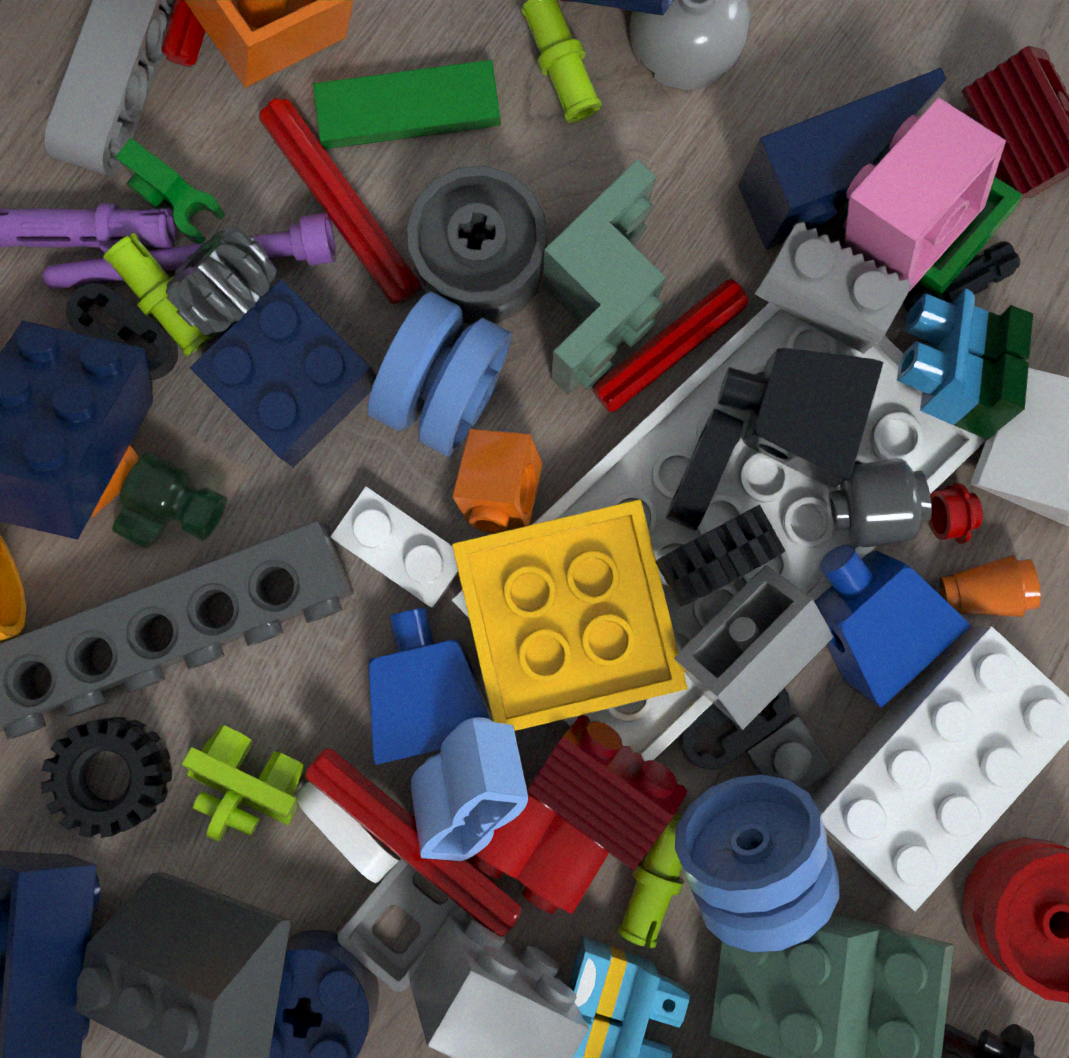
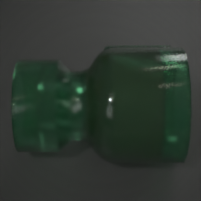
(161, 493)

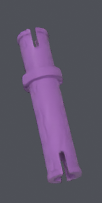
(86, 227)

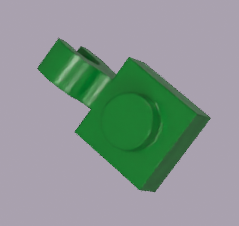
(158, 182)

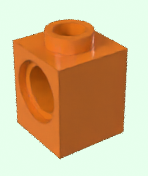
(497, 480)

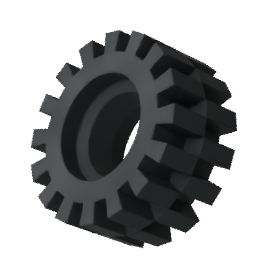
(720, 556)
(70, 784)

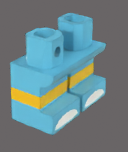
(618, 997)

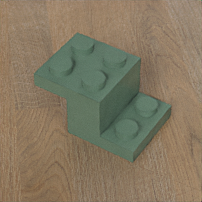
(604, 279)
(837, 995)

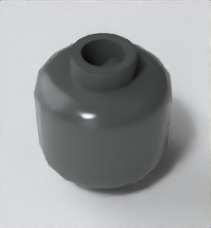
(882, 503)

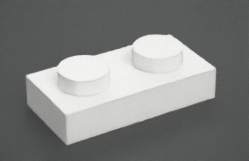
(398, 547)

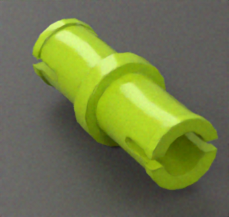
(561, 59)
(150, 283)
(656, 883)

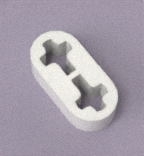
(354, 841)

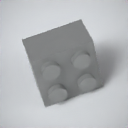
(493, 998)

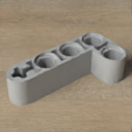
(107, 83)

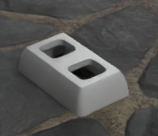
(397, 889)

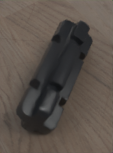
(993, 266)

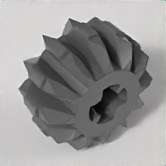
(221, 281)

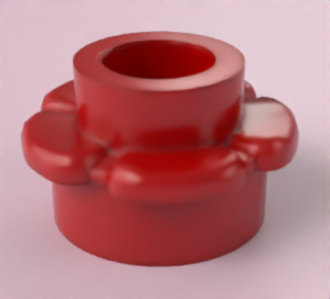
(955, 513)

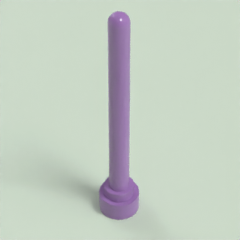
(306, 240)

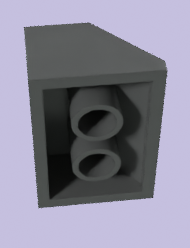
(186, 972)

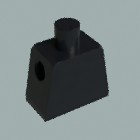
(806, 409)

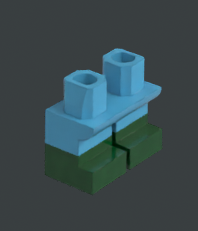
(973, 364)

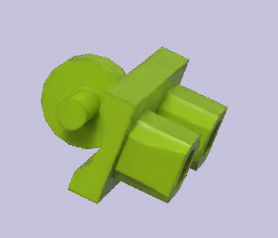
(218, 769)

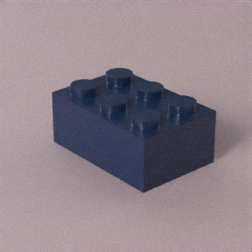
(65, 423)

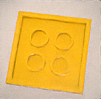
(569, 616)

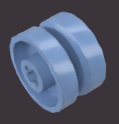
(439, 373)
(758, 862)

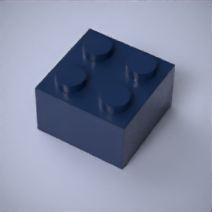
(285, 373)

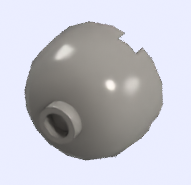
(691, 41)

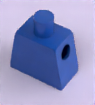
(883, 621)
(420, 690)

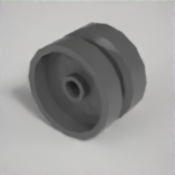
(471, 210)

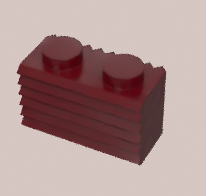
(1030, 111)
(608, 790)

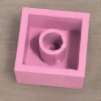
(922, 191)

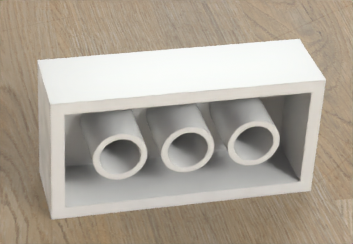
(944, 764)

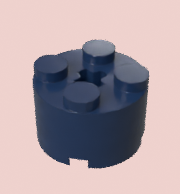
(340, 993)

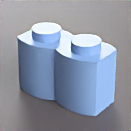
(468, 790)

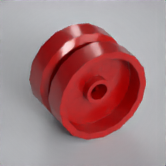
(1020, 913)

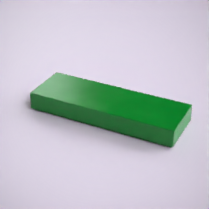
(407, 104)

